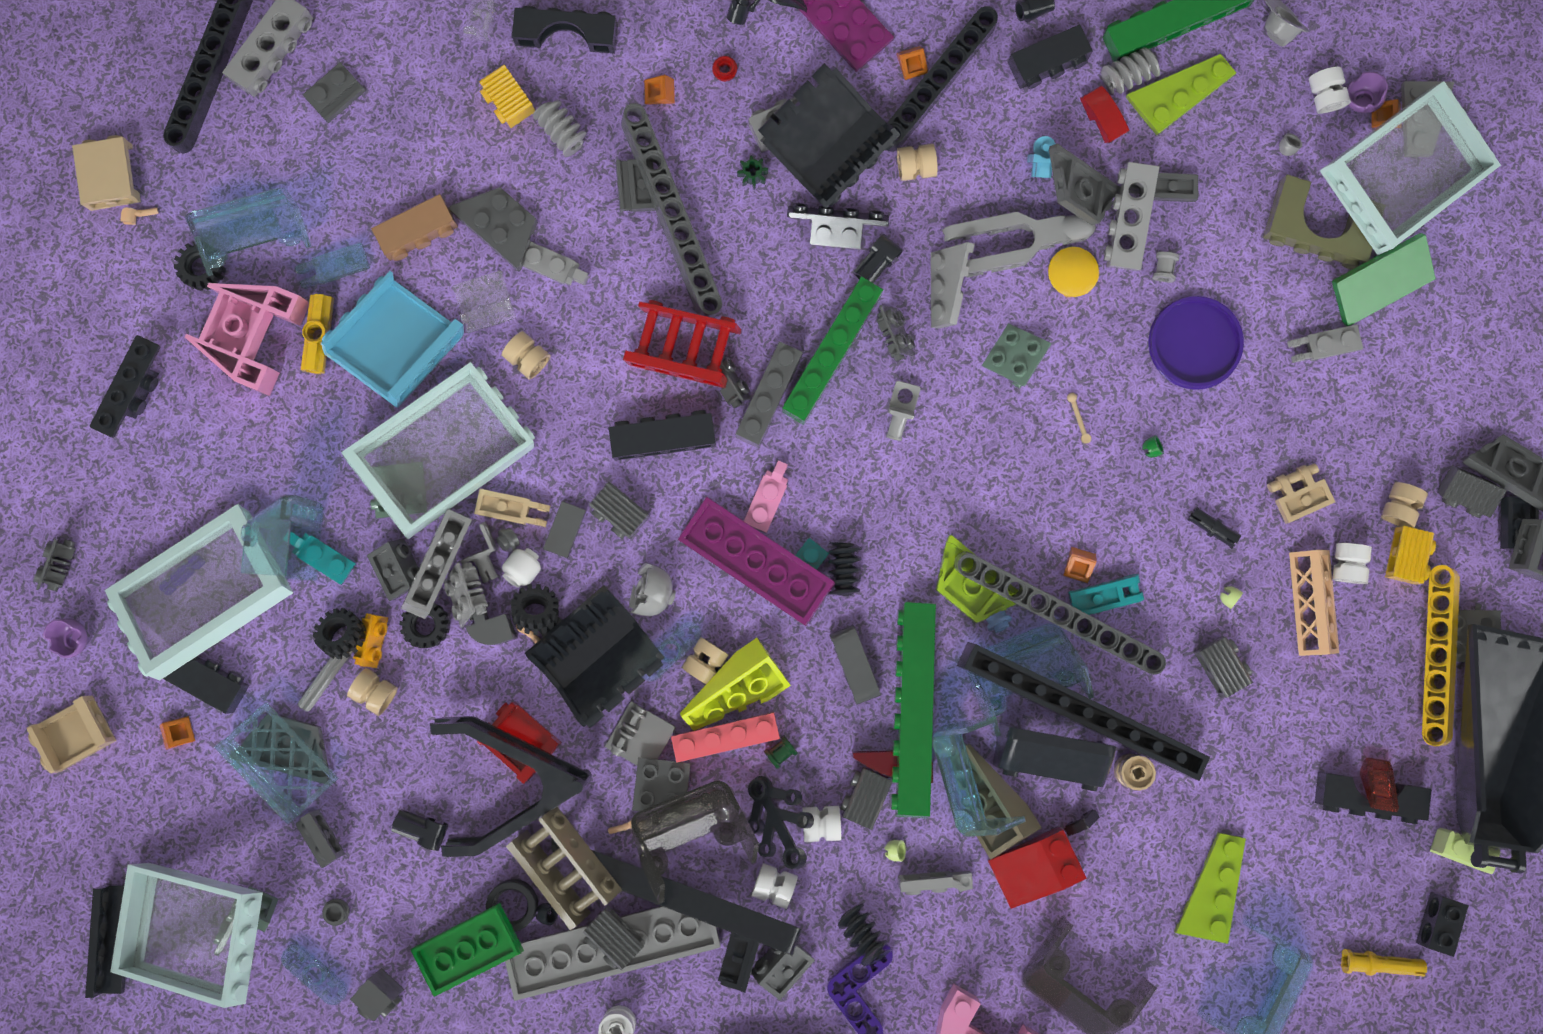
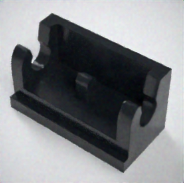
(738, 962)

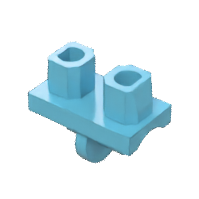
(1041, 158)

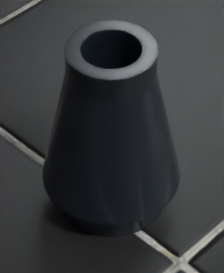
(1031, 9)

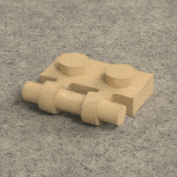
(1305, 500)

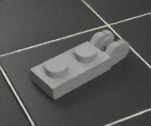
(1328, 343)

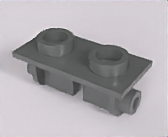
(736, 388)

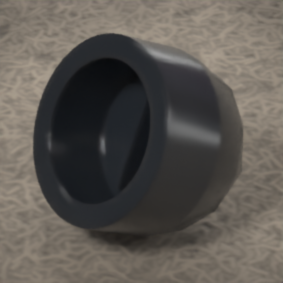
(543, 916)

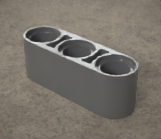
(855, 664)

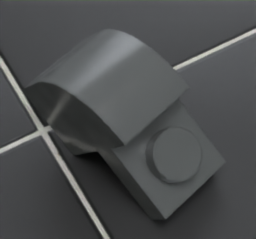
(493, 630)

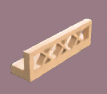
(1323, 602)

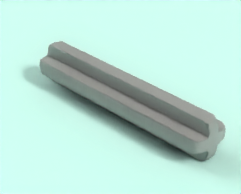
(321, 683)

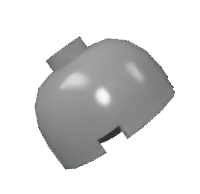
(652, 591)

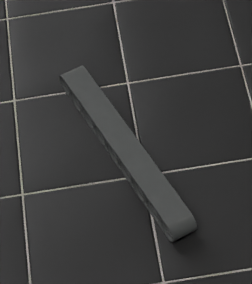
(670, 199)
(1068, 621)

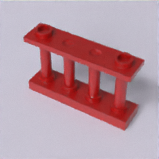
(688, 368)

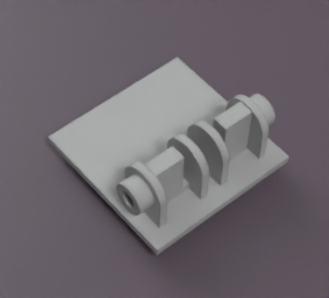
(465, 601)
(639, 735)

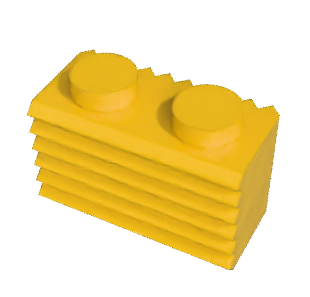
(507, 97)
(1410, 555)

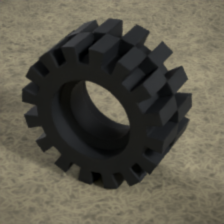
(186, 274)
(534, 596)
(425, 641)
(347, 642)

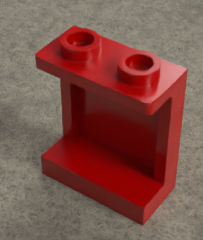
(520, 723)

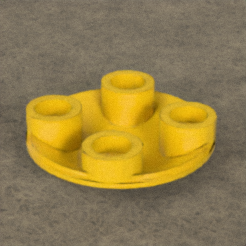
(1073, 271)

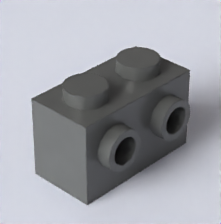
(377, 996)

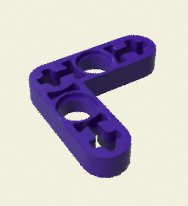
(851, 995)

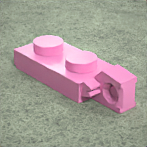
(767, 498)

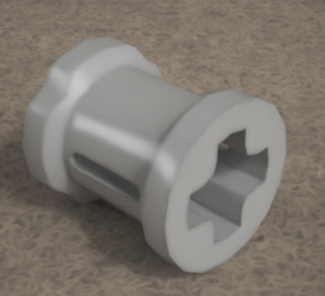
(1165, 267)

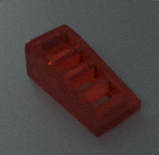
(1379, 781)

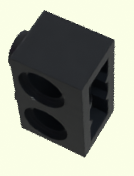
(1442, 924)

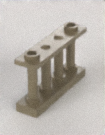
(549, 879)

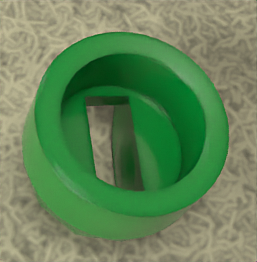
(1154, 447)

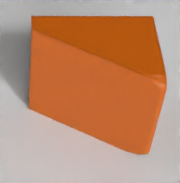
(912, 62)
(659, 90)
(1385, 112)
(1080, 565)
(177, 732)

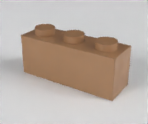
(415, 228)

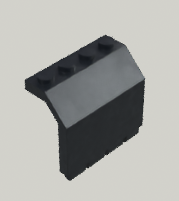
(827, 135)
(596, 656)

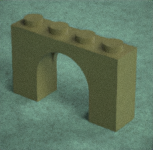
(1289, 228)

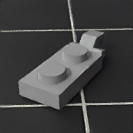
(553, 265)
(935, 881)

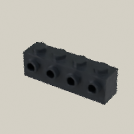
(662, 436)

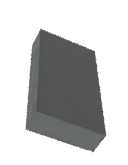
(564, 529)

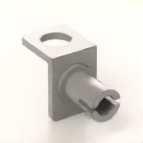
(901, 411)
(482, 558)

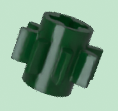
(752, 180)

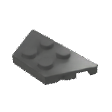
(1081, 186)
(499, 223)
(1511, 468)
(309, 733)

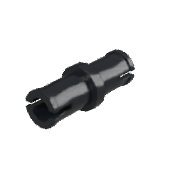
(1214, 527)

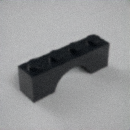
(534, 25)
(1340, 791)

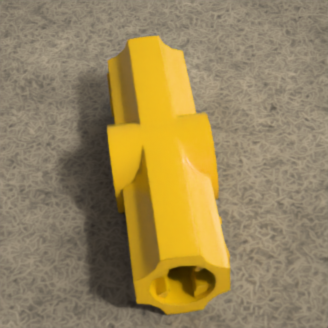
(318, 317)

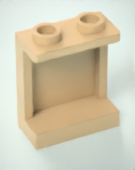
(104, 173)
(71, 735)

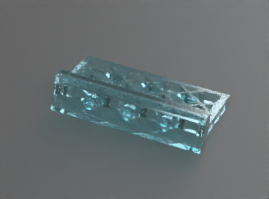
(259, 779)

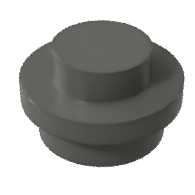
(507, 540)
(335, 912)

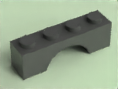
(769, 394)

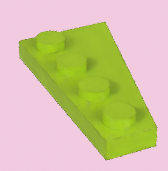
(1175, 95)
(1214, 894)

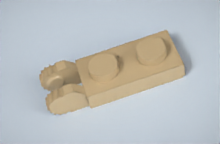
(508, 508)

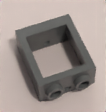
(1528, 549)

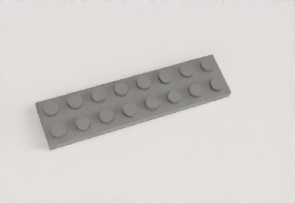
(567, 959)

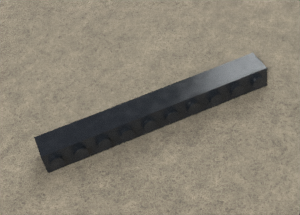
(1083, 711)

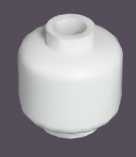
(521, 567)

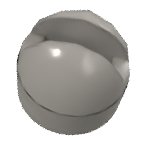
(1289, 145)

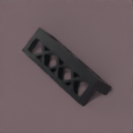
(103, 931)

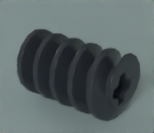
(844, 568)
(862, 935)

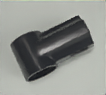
(879, 258)
(423, 830)

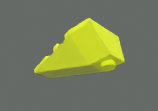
(741, 681)

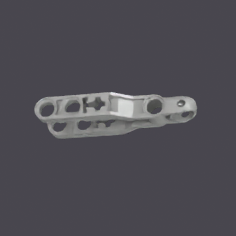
(1046, 234)

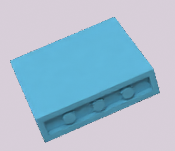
(391, 340)

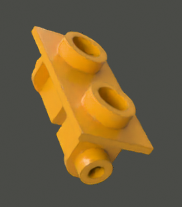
(371, 652)

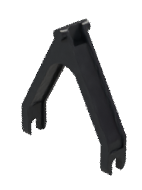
(557, 776)

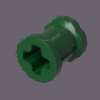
(780, 752)

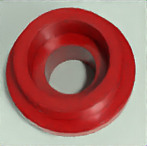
(724, 61)

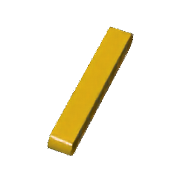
(1432, 666)

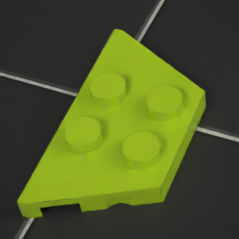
(966, 595)

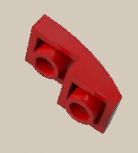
(1105, 112)

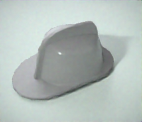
(1282, 23)

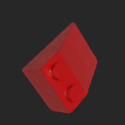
(1037, 868)

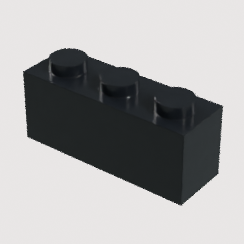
(1050, 57)
(210, 684)

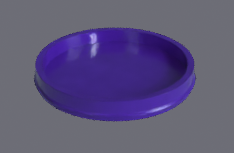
(1196, 342)

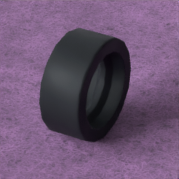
(526, 890)

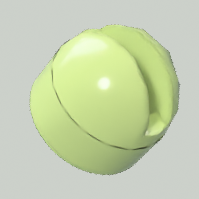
(1231, 599)
(896, 850)

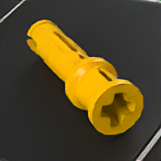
(1372, 963)

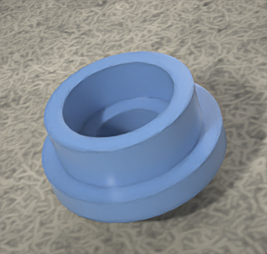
(998, 621)

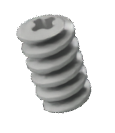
(1128, 69)
(560, 127)

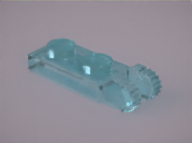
(334, 265)

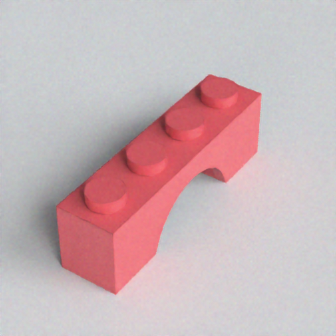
(725, 737)

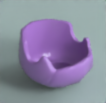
(1373, 87)
(58, 634)

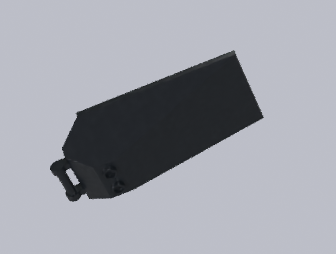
(1501, 747)

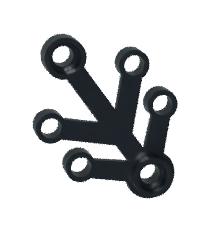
(775, 820)

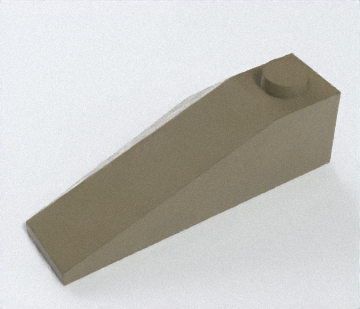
(1000, 802)

